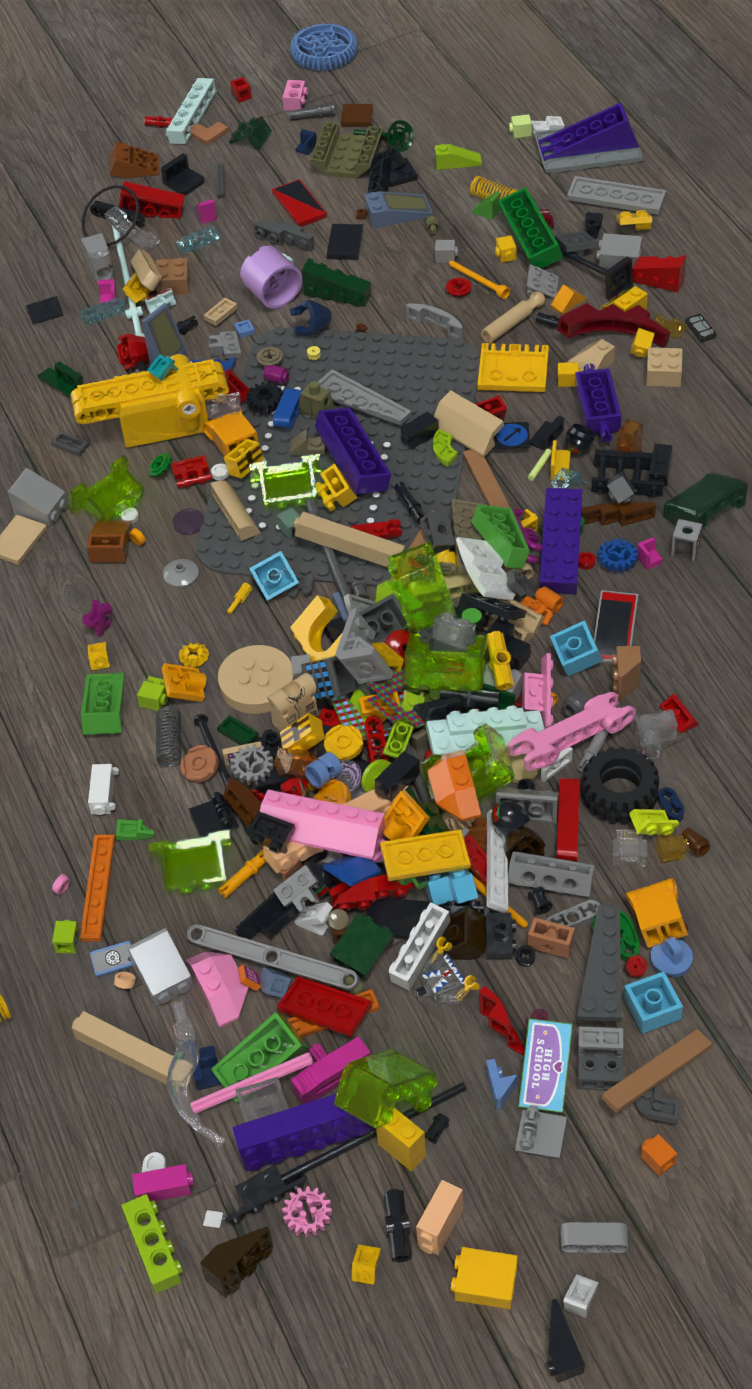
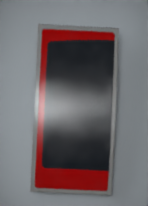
(614, 622)

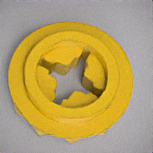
(193, 660)

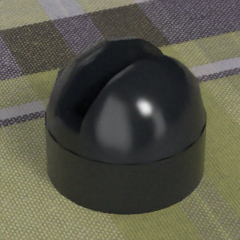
(526, 784)

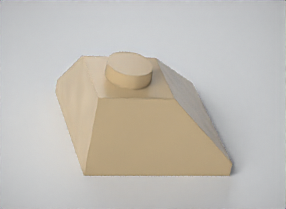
(598, 353)

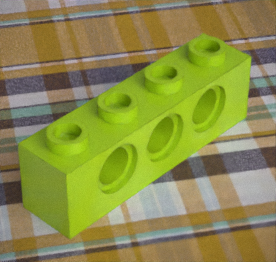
(163, 1275)

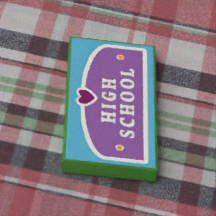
(545, 1065)

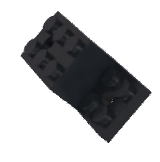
(487, 607)

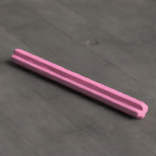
(229, 1092)

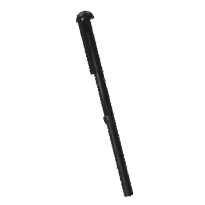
(201, 720)

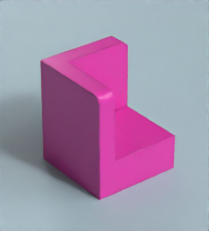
(107, 290)
(648, 555)

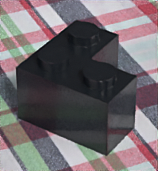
(518, 649)

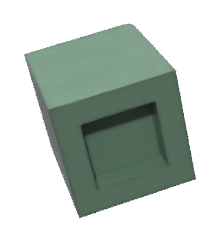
(286, 521)

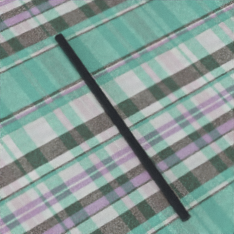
(358, 1140)

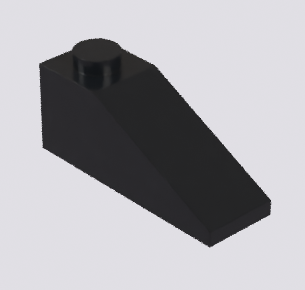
(563, 1354)

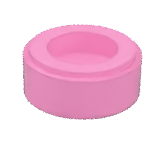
(61, 884)

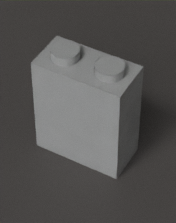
(617, 247)

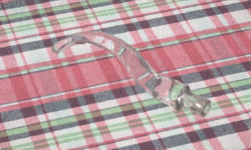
(182, 1067)

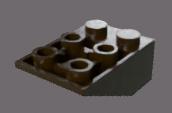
(236, 1259)

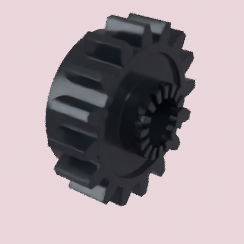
(264, 398)

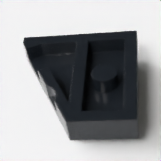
(403, 174)

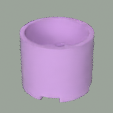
(271, 277)

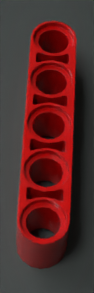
(568, 819)

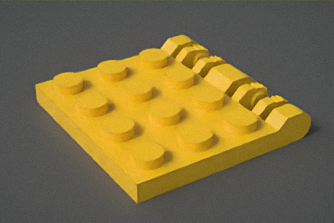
(513, 368)

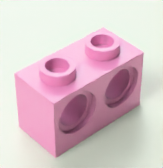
(294, 95)

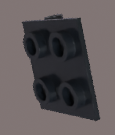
(213, 816)

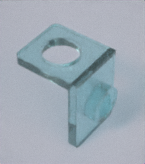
(568, 476)

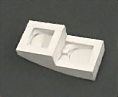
(550, 123)

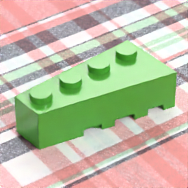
(503, 533)

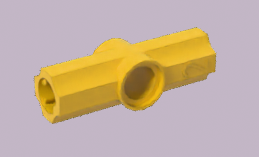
(501, 670)

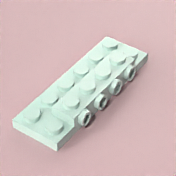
(457, 729)

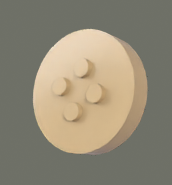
(252, 676)

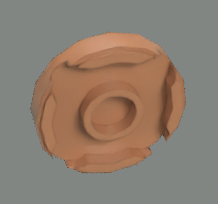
(199, 763)

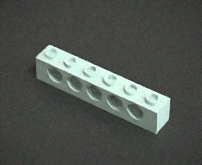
(191, 110)

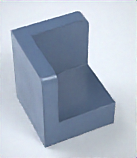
(274, 982)

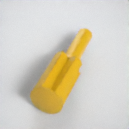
(240, 596)

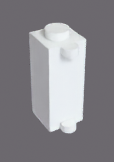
(102, 789)

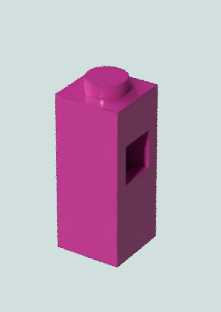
(163, 1183)

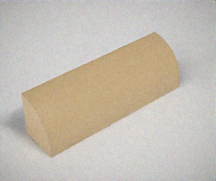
(234, 510)

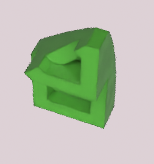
(132, 830)

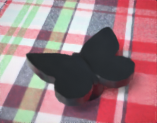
(270, 738)

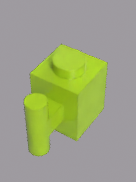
(152, 694)

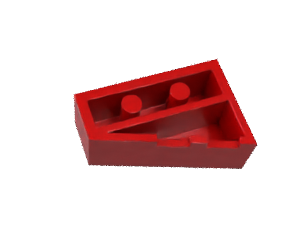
(660, 272)

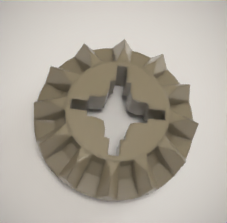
(275, 353)

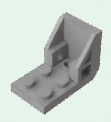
(357, 653)

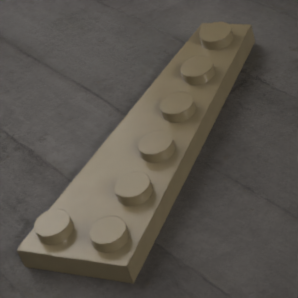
(462, 516)

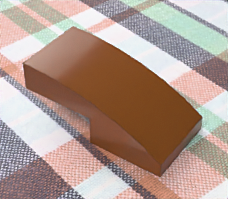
(479, 832)

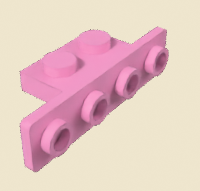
(538, 691)

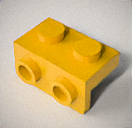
(135, 289)

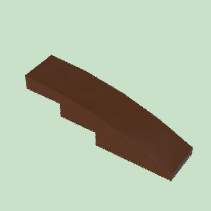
(622, 512)

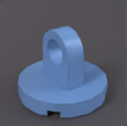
(672, 957)

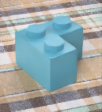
(451, 886)

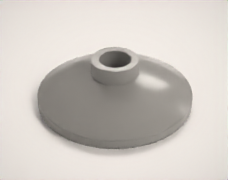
(180, 573)

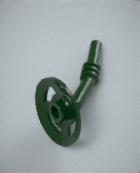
(395, 135)

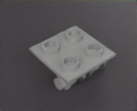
(541, 281)
(540, 1133)

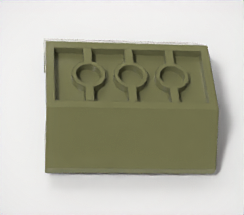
(345, 153)

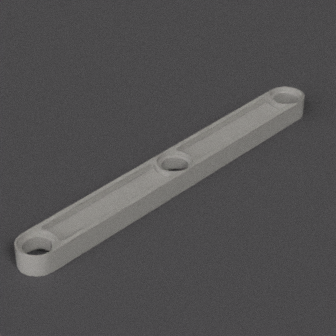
(285, 961)

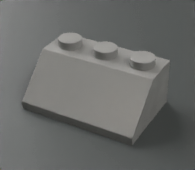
(539, 805)

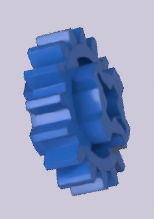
(617, 555)

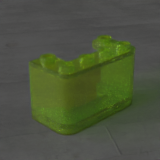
(420, 586)
(445, 669)
(486, 760)
(378, 1081)

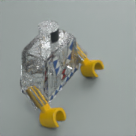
(443, 979)

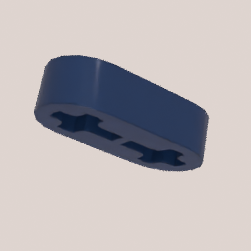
(674, 803)

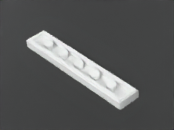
(496, 869)

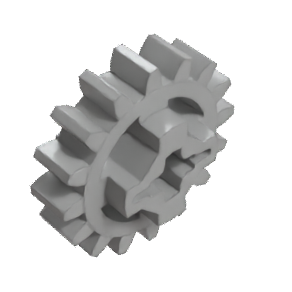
(257, 759)

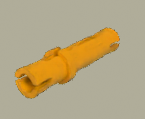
(251, 868)

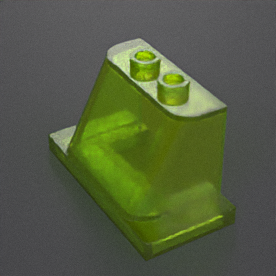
(288, 482)
(109, 495)
(192, 862)

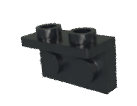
(270, 832)

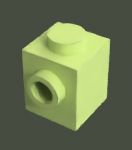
(520, 126)

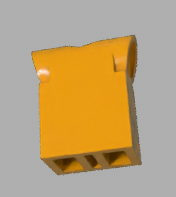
(229, 431)
(658, 911)

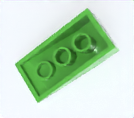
(103, 704)
(263, 1049)

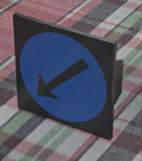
(513, 436)

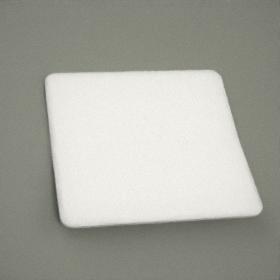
(213, 1219)

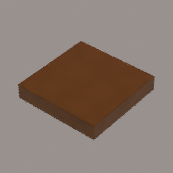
(356, 115)

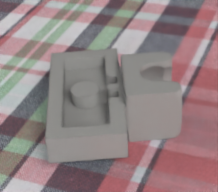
(226, 344)
(298, 889)

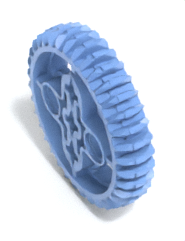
(324, 47)

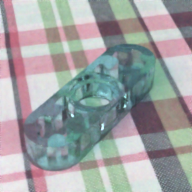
(184, 244)
(117, 307)

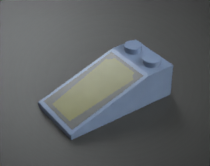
(395, 208)
(162, 334)

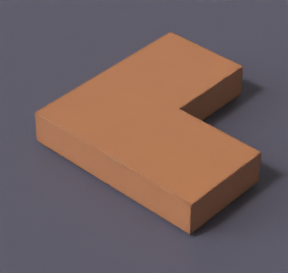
(210, 134)

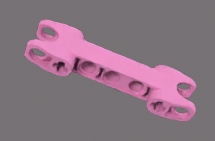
(547, 744)

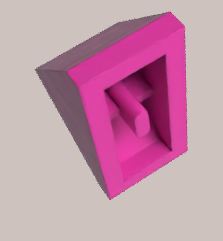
(206, 211)

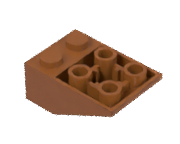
(132, 161)
(109, 541)

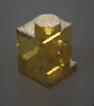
(671, 848)

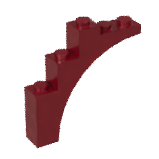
(611, 318)

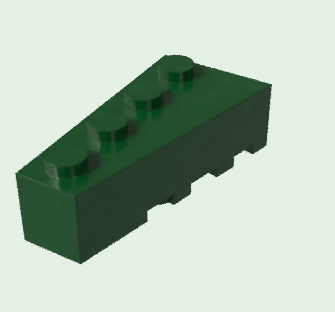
(334, 285)

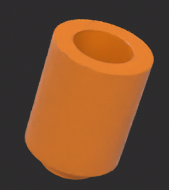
(549, 598)

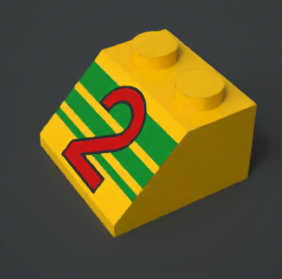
(628, 299)

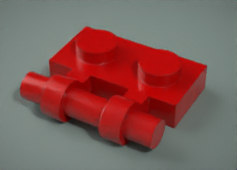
(191, 467)

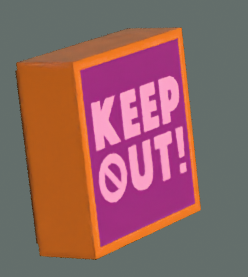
(249, 977)

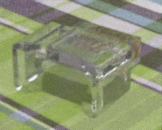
(629, 848)

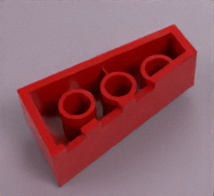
(152, 201)

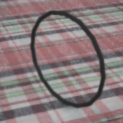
(97, 194)

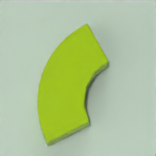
(443, 449)

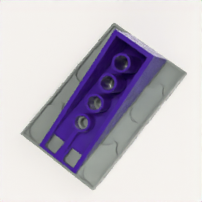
(592, 142)

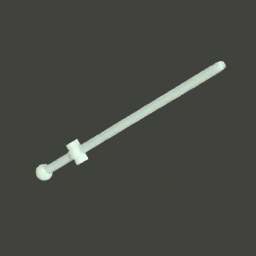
(133, 311)

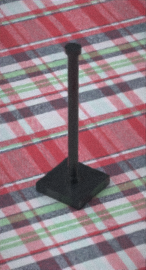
(616, 278)

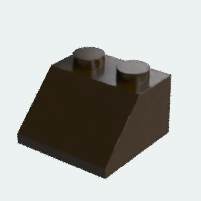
(466, 935)

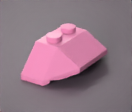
(219, 984)

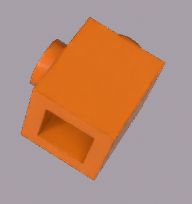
(658, 1154)

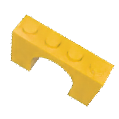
(310, 626)

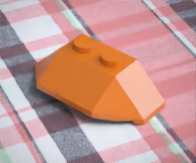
(454, 786)

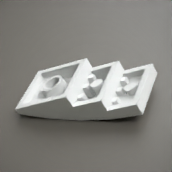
(485, 568)

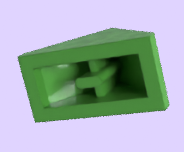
(488, 207)

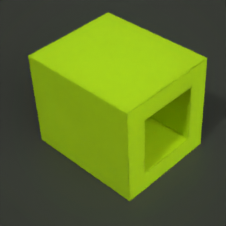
(66, 937)

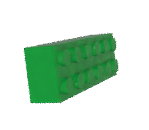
(530, 228)

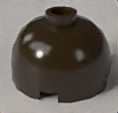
(524, 841)

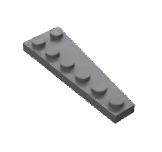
(356, 396)

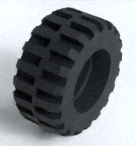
(625, 765)

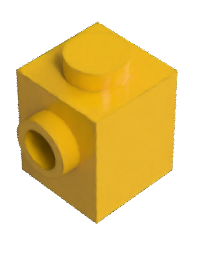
(505, 249)
(641, 342)
(566, 374)

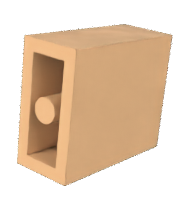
(439, 1218)

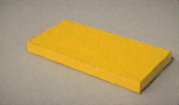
(425, 855)

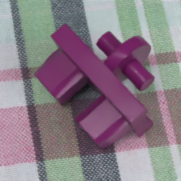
(97, 617)

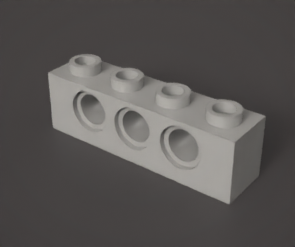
(551, 874)

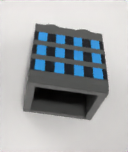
(330, 677)

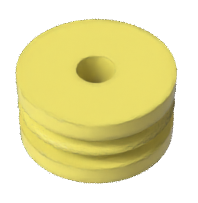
(313, 353)

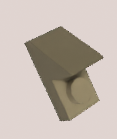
(307, 446)

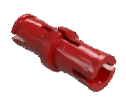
(158, 121)

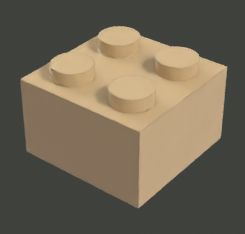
(664, 367)

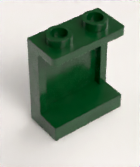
(361, 946)

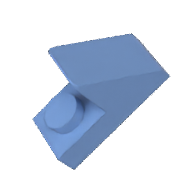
(501, 1086)

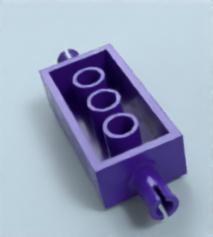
(598, 401)

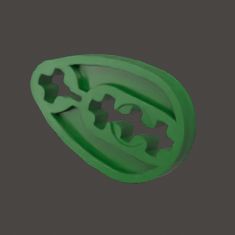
(629, 936)

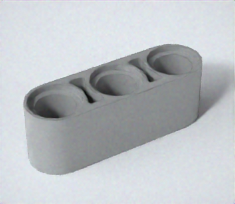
(594, 1237)

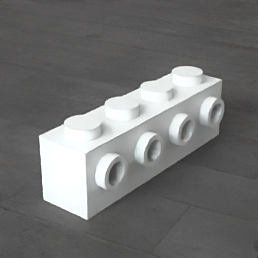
(419, 946)

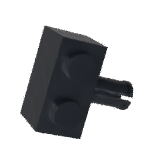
(499, 936)

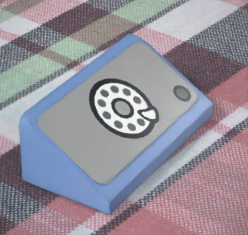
(111, 958)

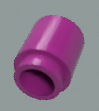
(276, 374)

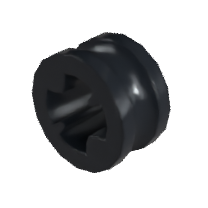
(525, 962)

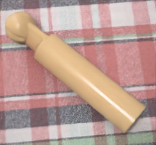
(512, 317)

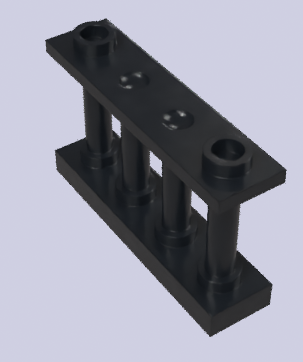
(621, 461)

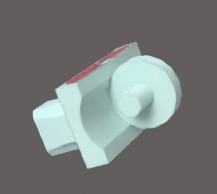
(157, 300)

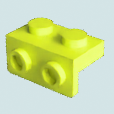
(652, 822)

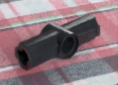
(472, 699)
(397, 1225)

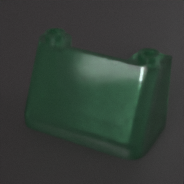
(706, 499)

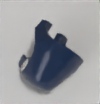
(319, 317)

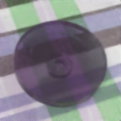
(188, 521)

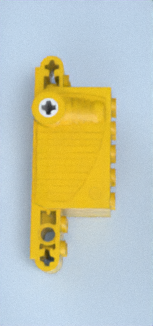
(151, 407)

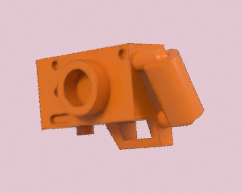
(538, 607)

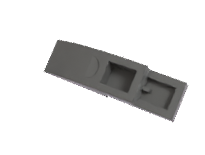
(284, 232)

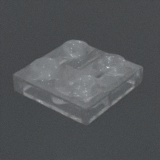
(223, 405)

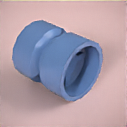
(323, 770)

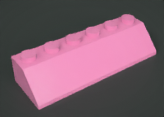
(327, 823)

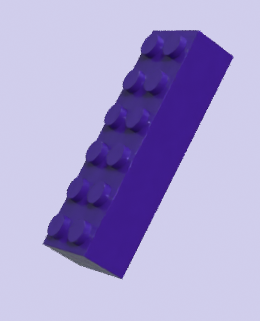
(353, 450)
(561, 540)
(295, 1132)

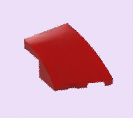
(499, 1020)

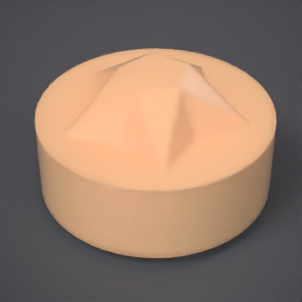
(124, 980)

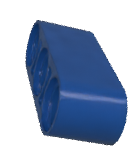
(287, 409)

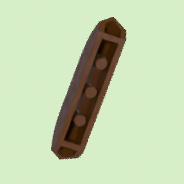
(242, 800)

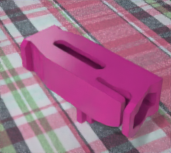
(326, 1072)

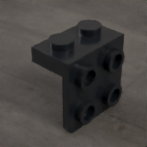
(179, 175)

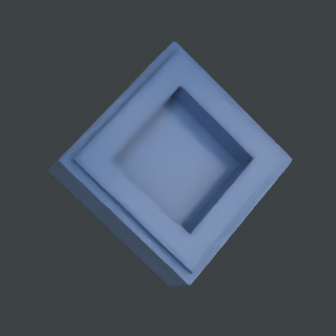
(244, 328)

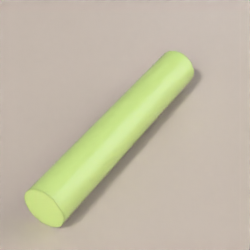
(539, 465)

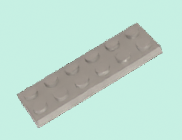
(616, 195)

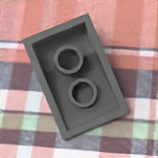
(385, 618)

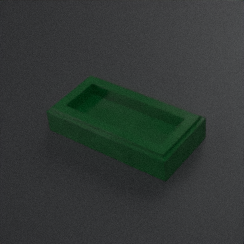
(237, 731)

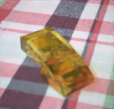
(675, 326)

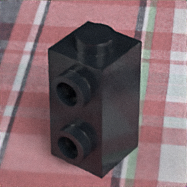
(419, 430)

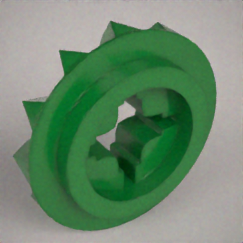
(160, 465)

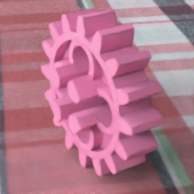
(318, 1216)

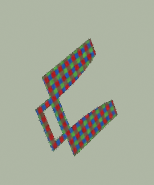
(388, 686)

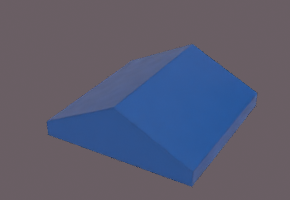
(352, 869)

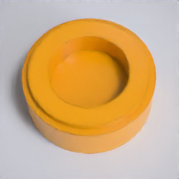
(137, 537)

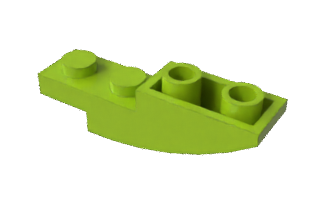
(402, 728)

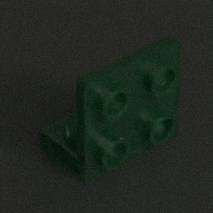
(255, 130)

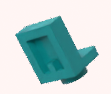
(161, 366)

